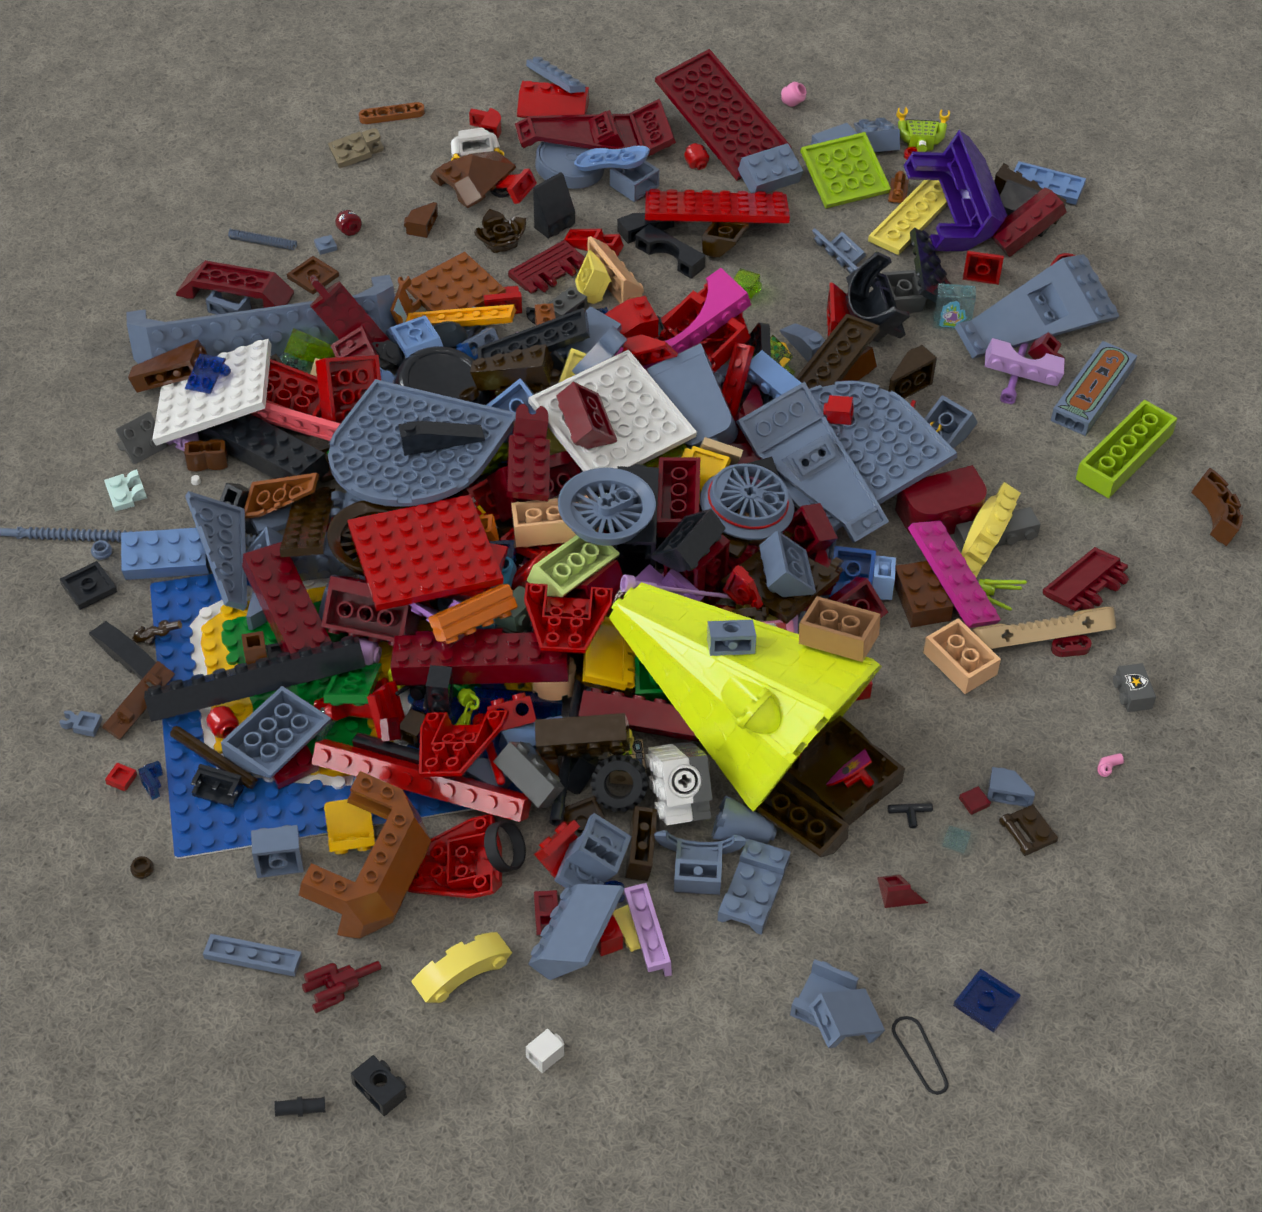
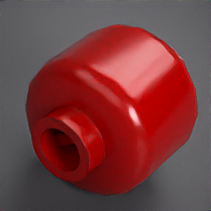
(696, 156)
(222, 721)

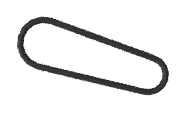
(910, 1059)

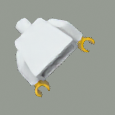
(474, 141)

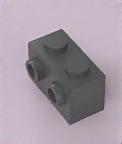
(569, 302)

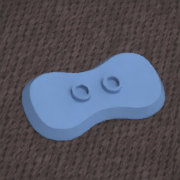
(612, 158)

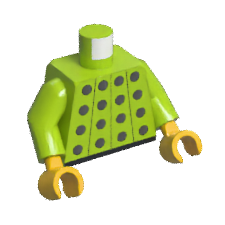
(922, 133)

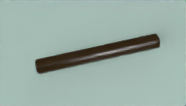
(212, 756)

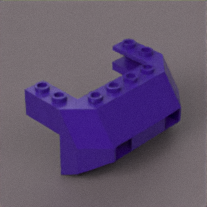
(967, 189)

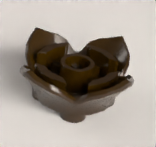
(499, 233)

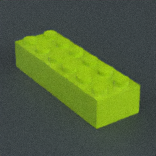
(1126, 448)

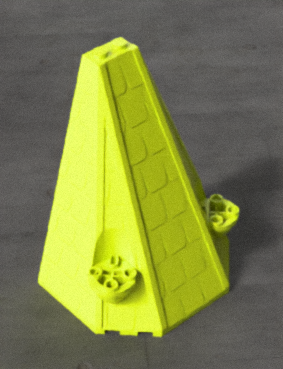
(744, 708)

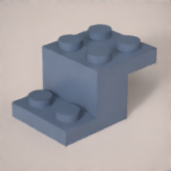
(594, 854)

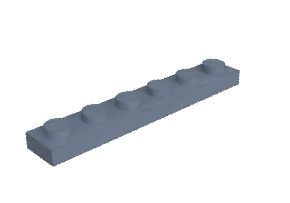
(555, 75)

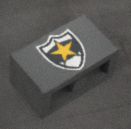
(1134, 687)

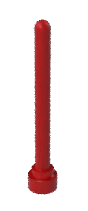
(491, 752)

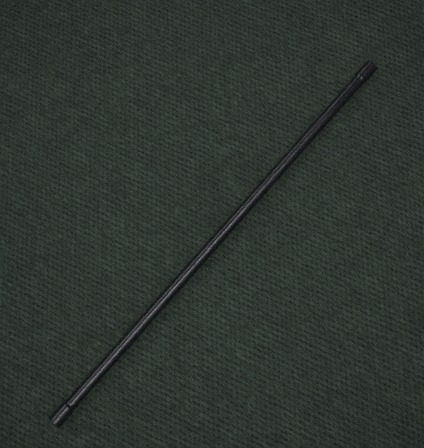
(558, 805)

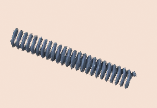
(258, 237)

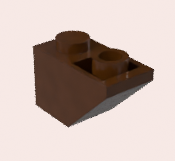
(254, 646)

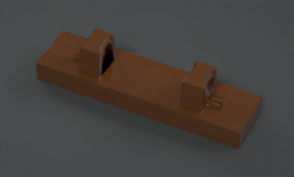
(134, 704)

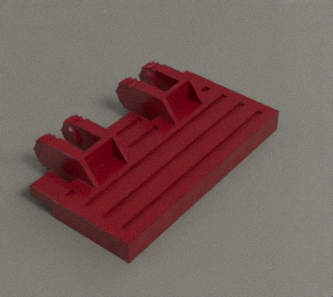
(547, 267)
(1083, 581)

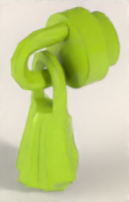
(466, 698)

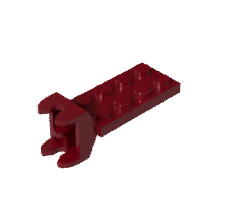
(529, 456)

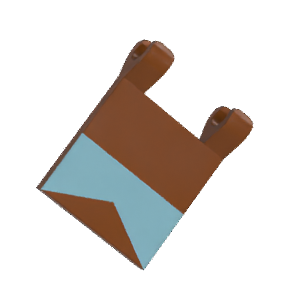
(402, 304)

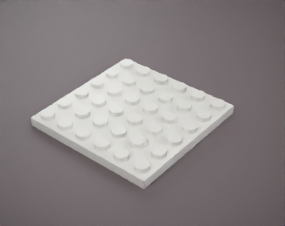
(233, 396)
(637, 409)

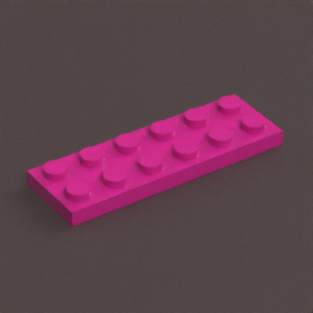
(954, 574)

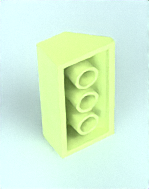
(571, 565)

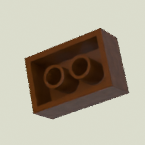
(922, 594)

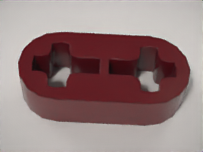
(1071, 646)

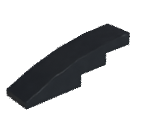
(122, 649)

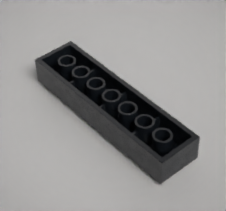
(267, 448)

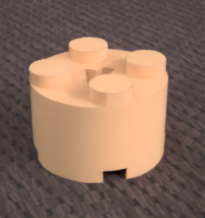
(555, 690)

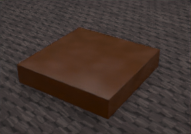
(312, 266)

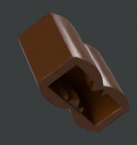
(206, 455)

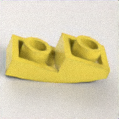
(627, 928)

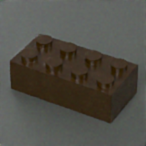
(582, 736)

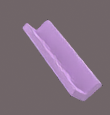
(648, 929)

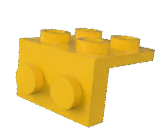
(348, 827)

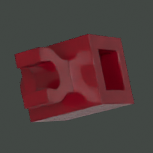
(1043, 345)

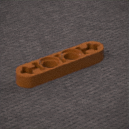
(416, 110)

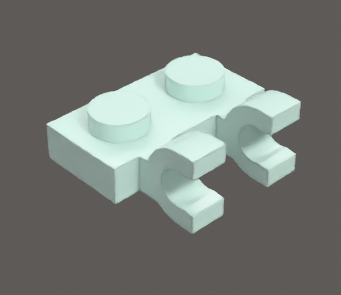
(119, 491)

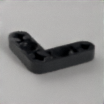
(760, 338)

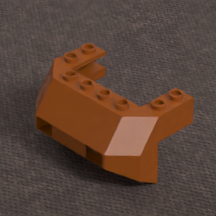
(389, 869)

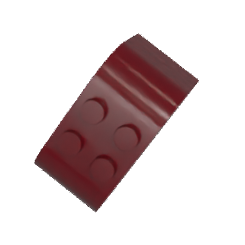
(943, 497)

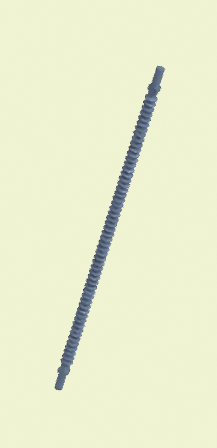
(21, 532)

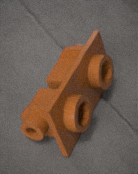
(898, 187)

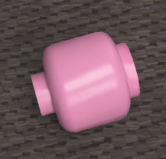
(793, 94)

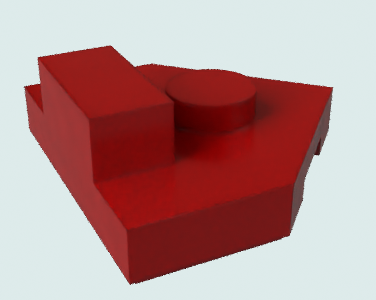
(742, 588)

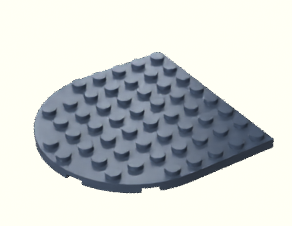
(885, 441)
(369, 454)

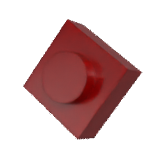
(121, 777)

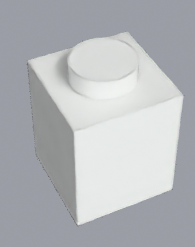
(545, 1050)

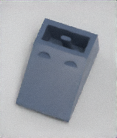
(881, 134)

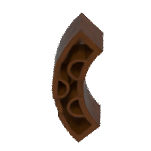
(1221, 504)

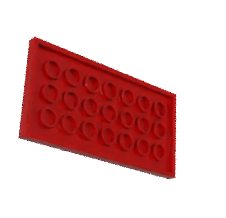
(716, 207)

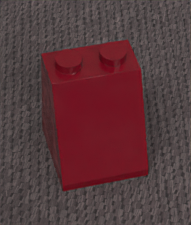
(607, 577)

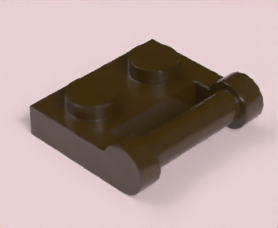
(1033, 825)

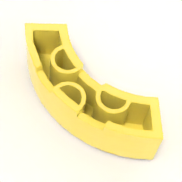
(461, 964)

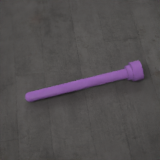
(1009, 394)

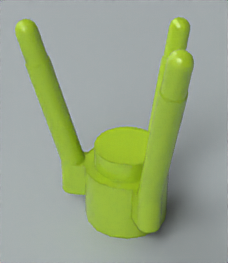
(990, 585)

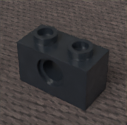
(440, 689)
(384, 1097)

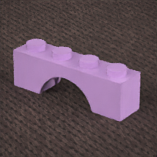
(1004, 358)

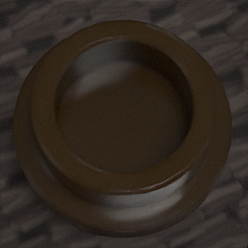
(141, 867)

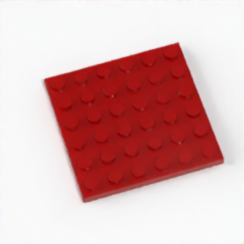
(424, 552)

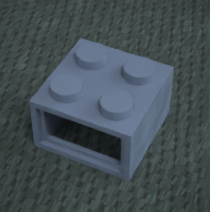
(635, 181)

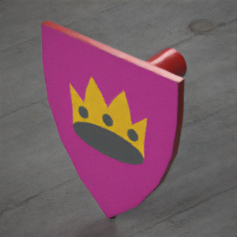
(853, 771)

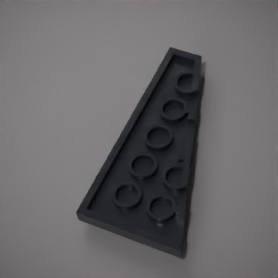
(927, 265)

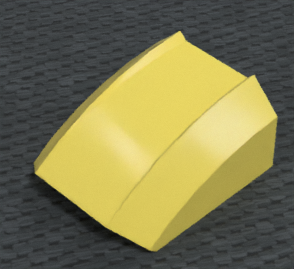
(592, 278)

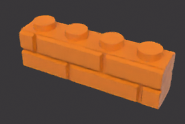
(473, 613)

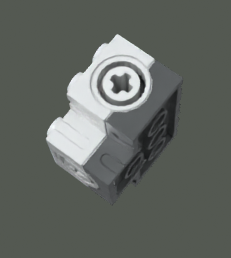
(680, 782)

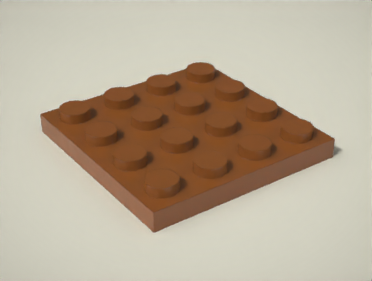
(454, 285)

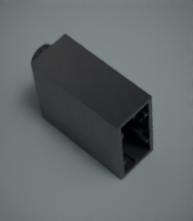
(637, 552)

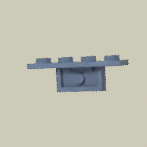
(843, 248)

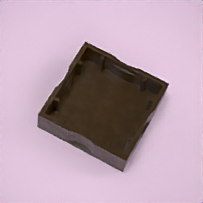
(831, 751)

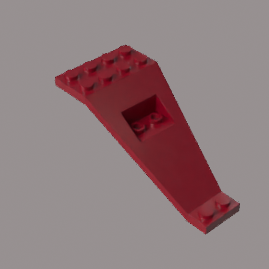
(642, 127)

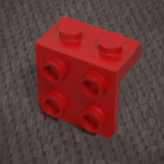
(555, 848)

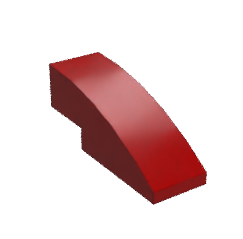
(579, 239)

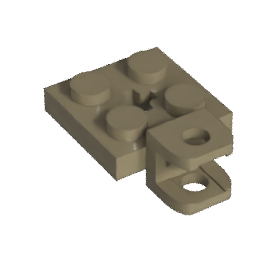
(360, 144)

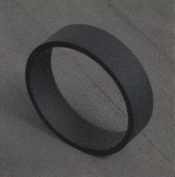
(492, 851)

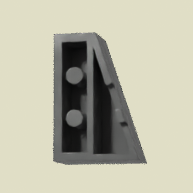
(529, 773)

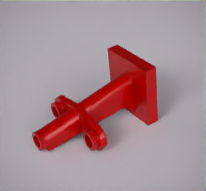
(381, 705)

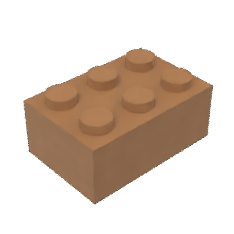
(839, 628)

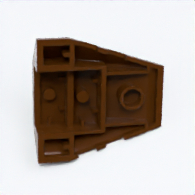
(473, 175)

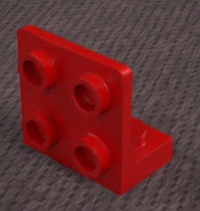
(511, 297)

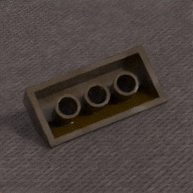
(804, 819)

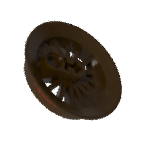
(339, 532)

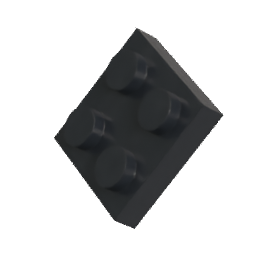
(88, 585)

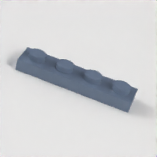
(252, 955)

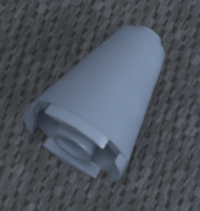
(740, 820)

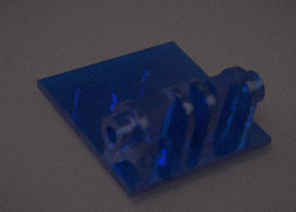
(206, 373)

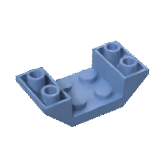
(414, 335)

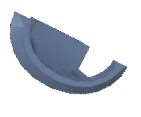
(698, 863)

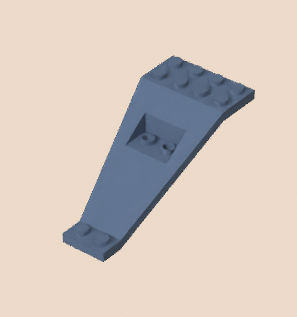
(1054, 302)
(794, 431)

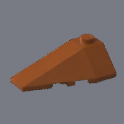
(276, 493)

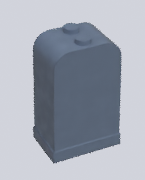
(697, 395)

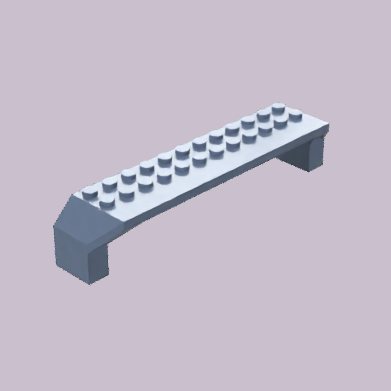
(242, 328)

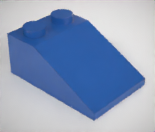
(856, 564)

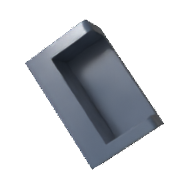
(219, 305)

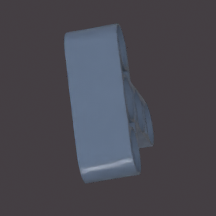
(603, 350)

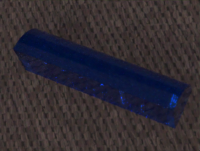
(542, 707)

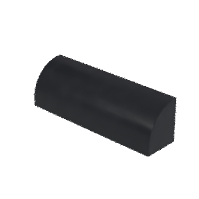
(386, 748)

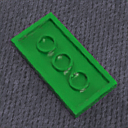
(353, 686)

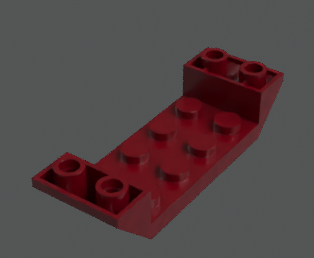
(237, 281)

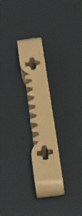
(1097, 620)

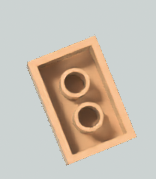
(961, 656)

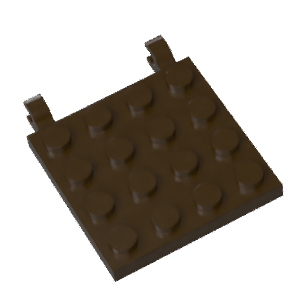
(789, 607)

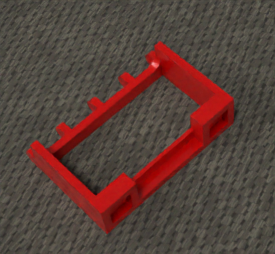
(685, 308)

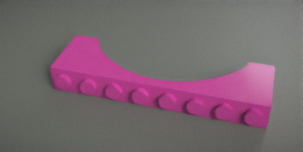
(723, 301)

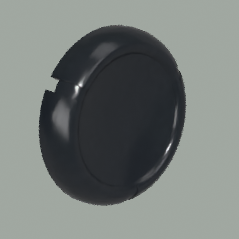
(439, 372)

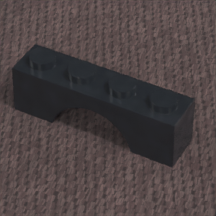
(653, 240)

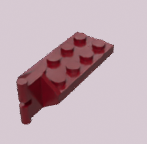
(343, 312)

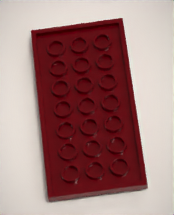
(719, 110)

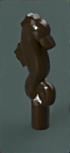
(149, 634)

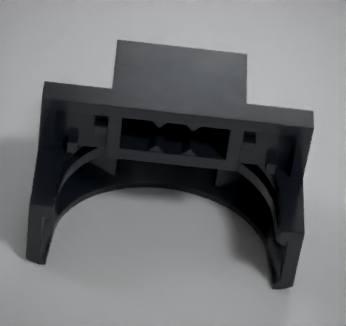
(879, 304)

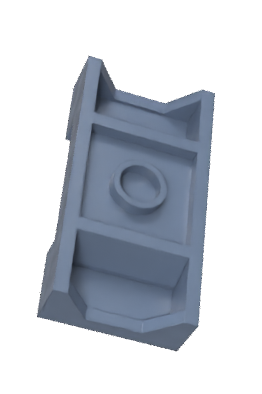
(754, 885)

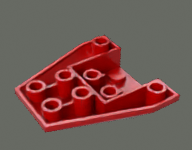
(566, 622)
(454, 748)
(458, 863)

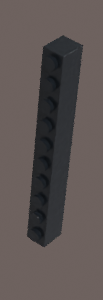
(254, 678)

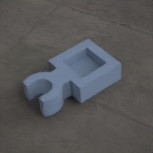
(84, 723)

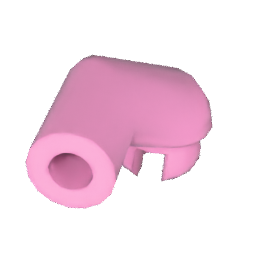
(1106, 764)

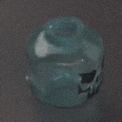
(293, 361)

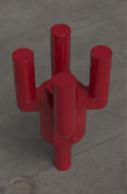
(336, 982)

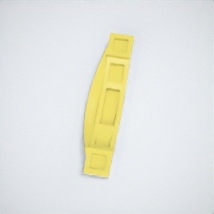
(989, 527)

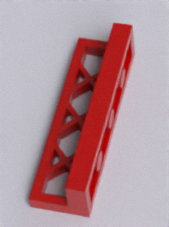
(737, 375)

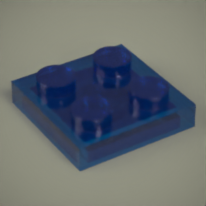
(987, 1000)

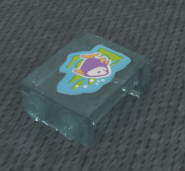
(953, 305)

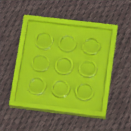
(845, 170)

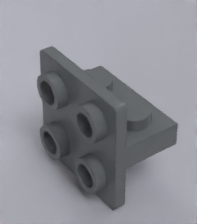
(137, 438)

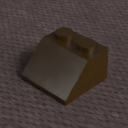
(722, 237)

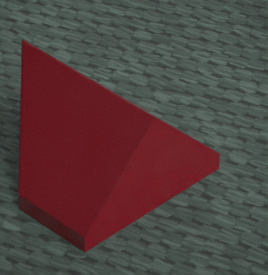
(898, 892)

